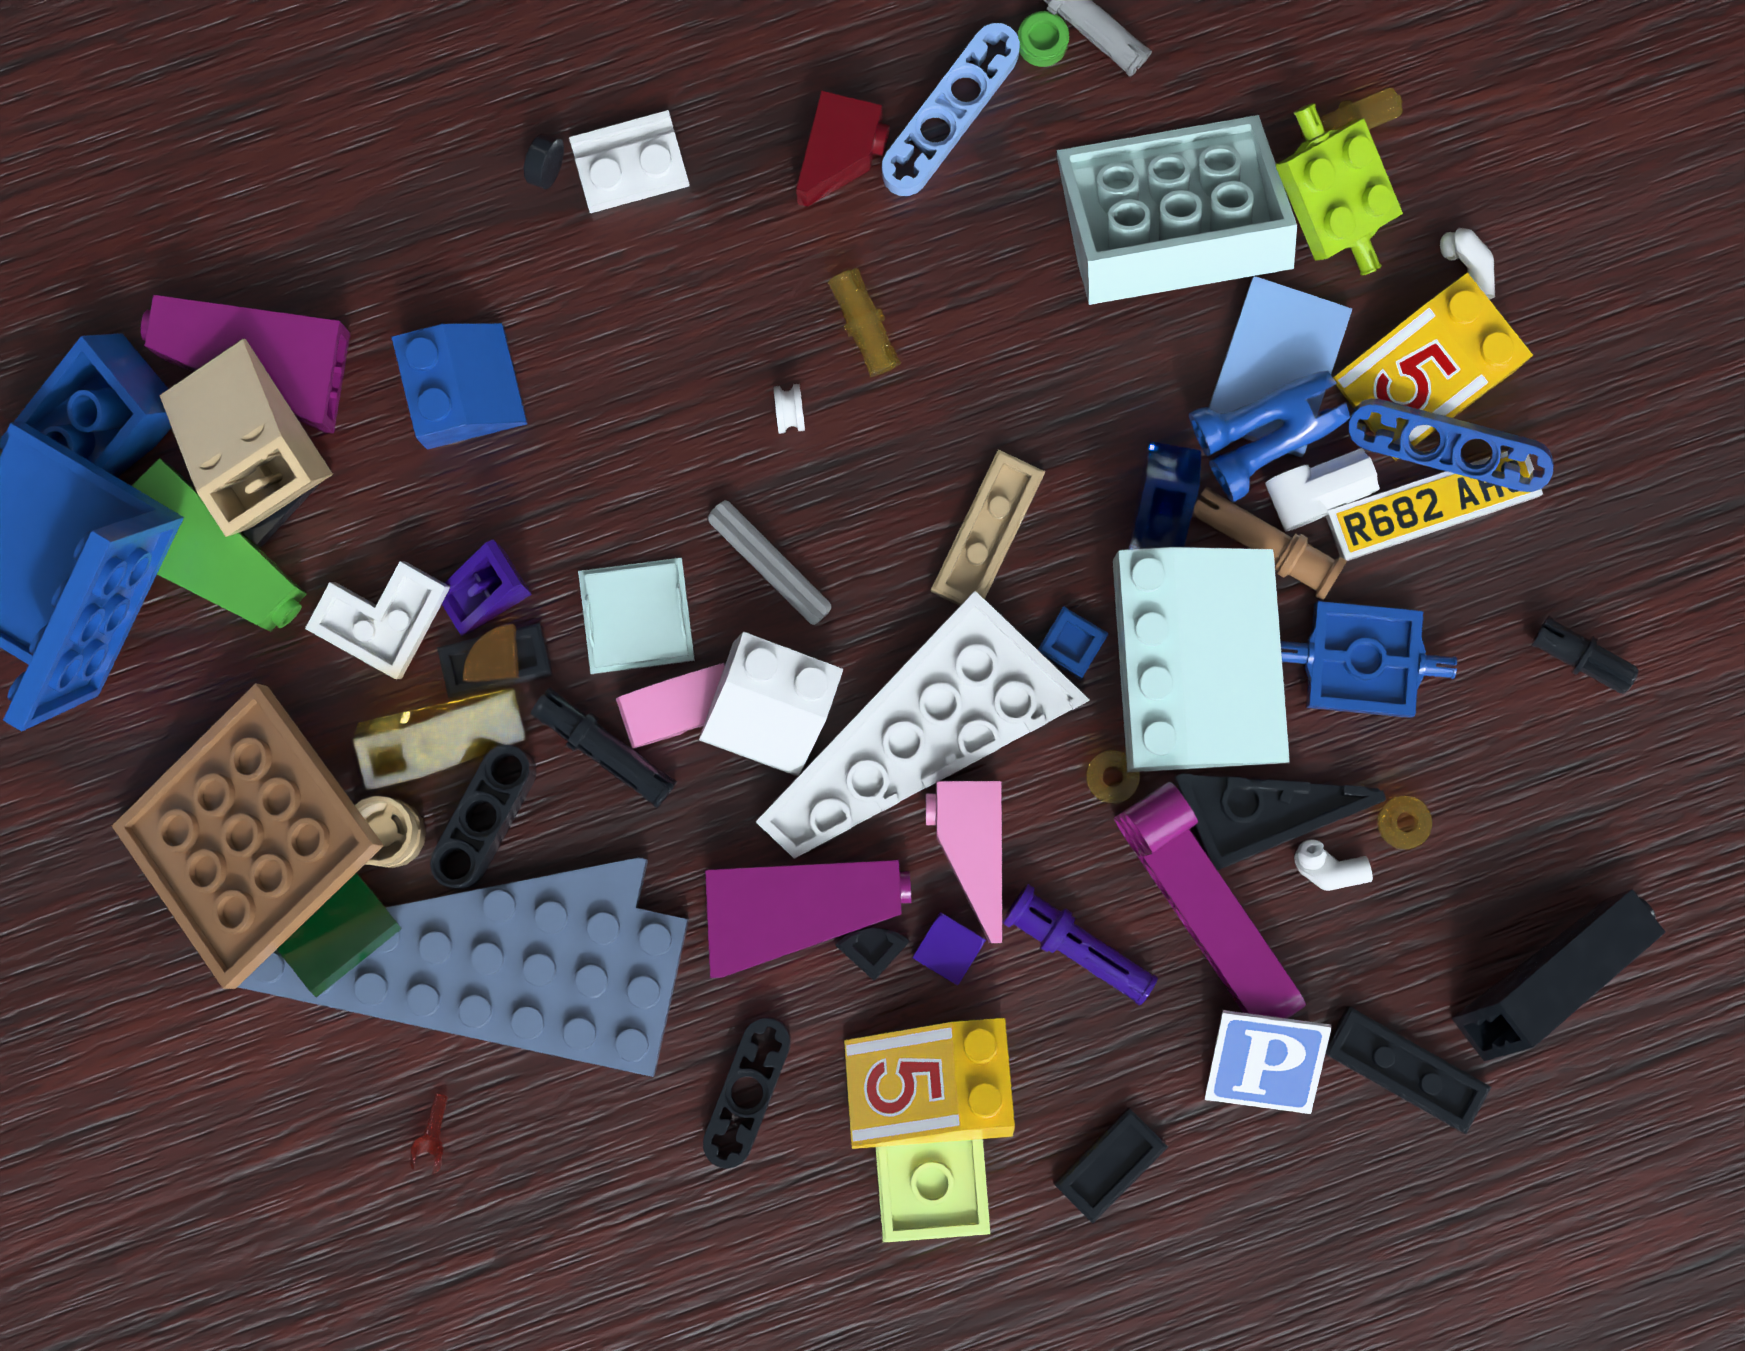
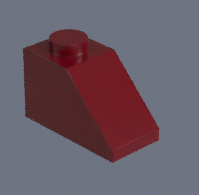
(840, 145)

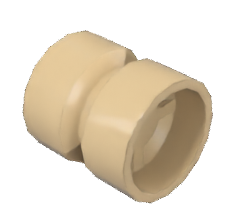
(397, 827)

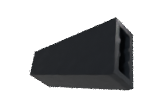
(1559, 977)

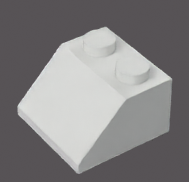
(770, 703)

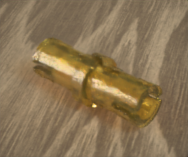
(864, 322)

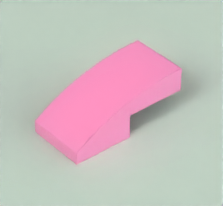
(669, 706)

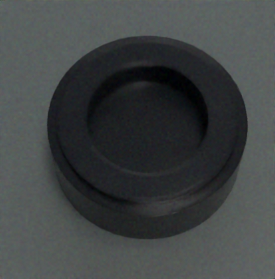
(543, 161)

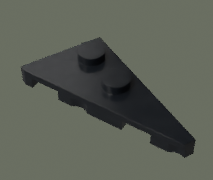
(1252, 815)

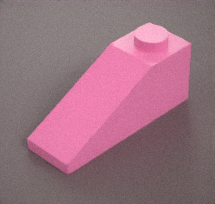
(971, 838)

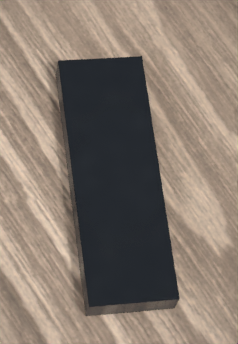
(1406, 1070)

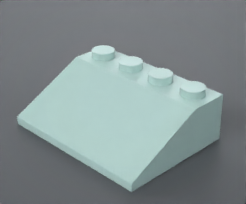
(1177, 209)
(1200, 658)

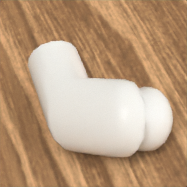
(1474, 254)
(1327, 871)

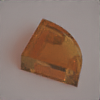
(493, 656)

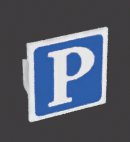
(1267, 1061)

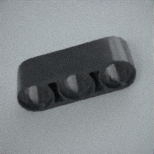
(460, 830)

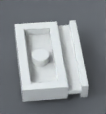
(629, 161)

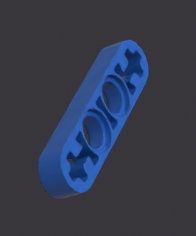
(1453, 436)

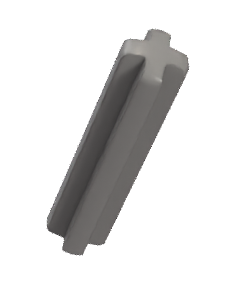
(769, 562)

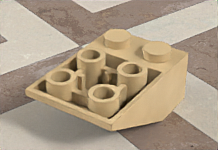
(241, 440)

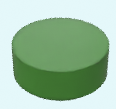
(1043, 38)

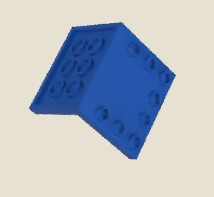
(71, 570)

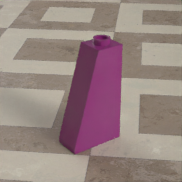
(297, 351)
(785, 909)

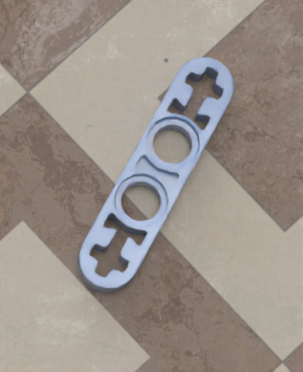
(945, 106)

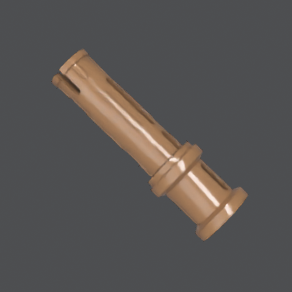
(1291, 555)

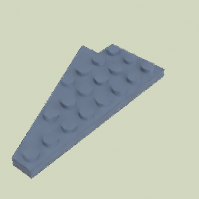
(524, 965)

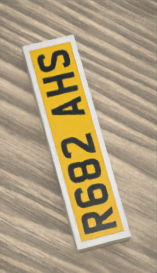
(1421, 509)

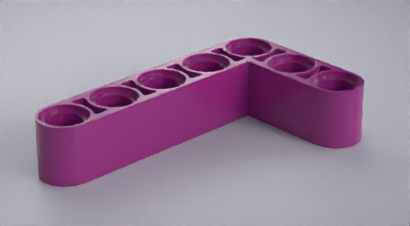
(1203, 902)

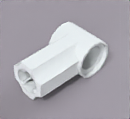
(1309, 493)

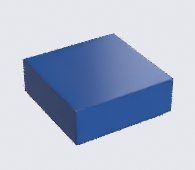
(1072, 643)

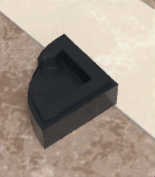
(872, 949)

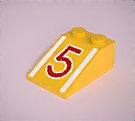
(1437, 359)
(930, 1084)

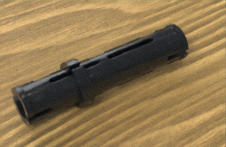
(604, 748)

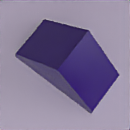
(483, 588)

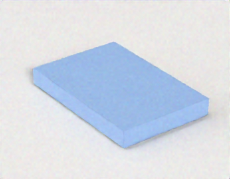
(1276, 341)

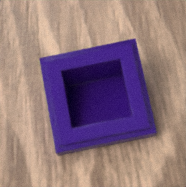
(949, 948)

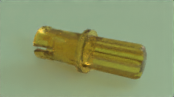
(1374, 109)

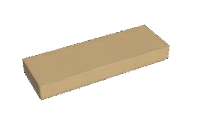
(988, 529)

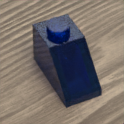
(1165, 497)

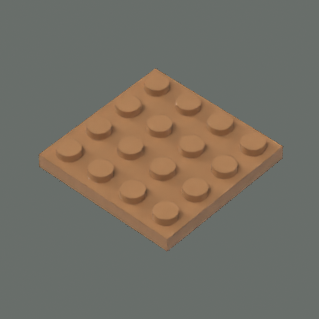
(246, 836)

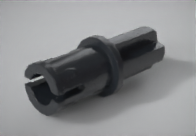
(1585, 656)

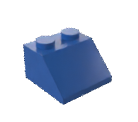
(458, 382)

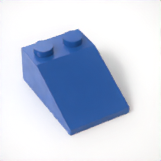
(101, 404)

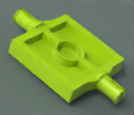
(1338, 189)

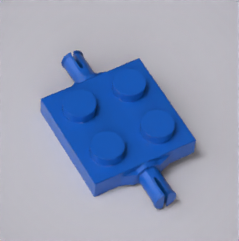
(1365, 659)

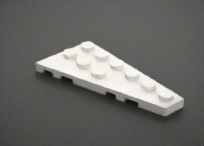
(943, 710)

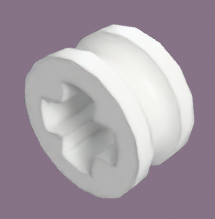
(789, 408)

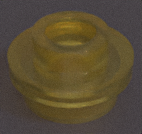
(1095, 777)
(1388, 822)

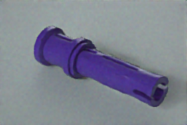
(1058, 932)

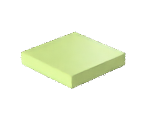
(932, 1190)

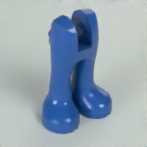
(1298, 430)

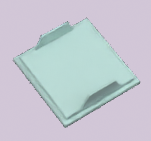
(636, 615)

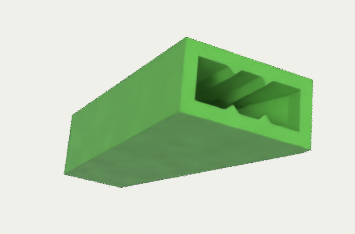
(219, 567)

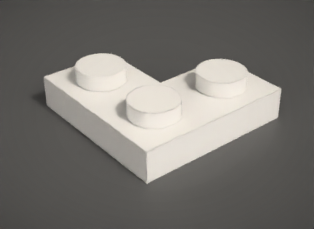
(385, 632)

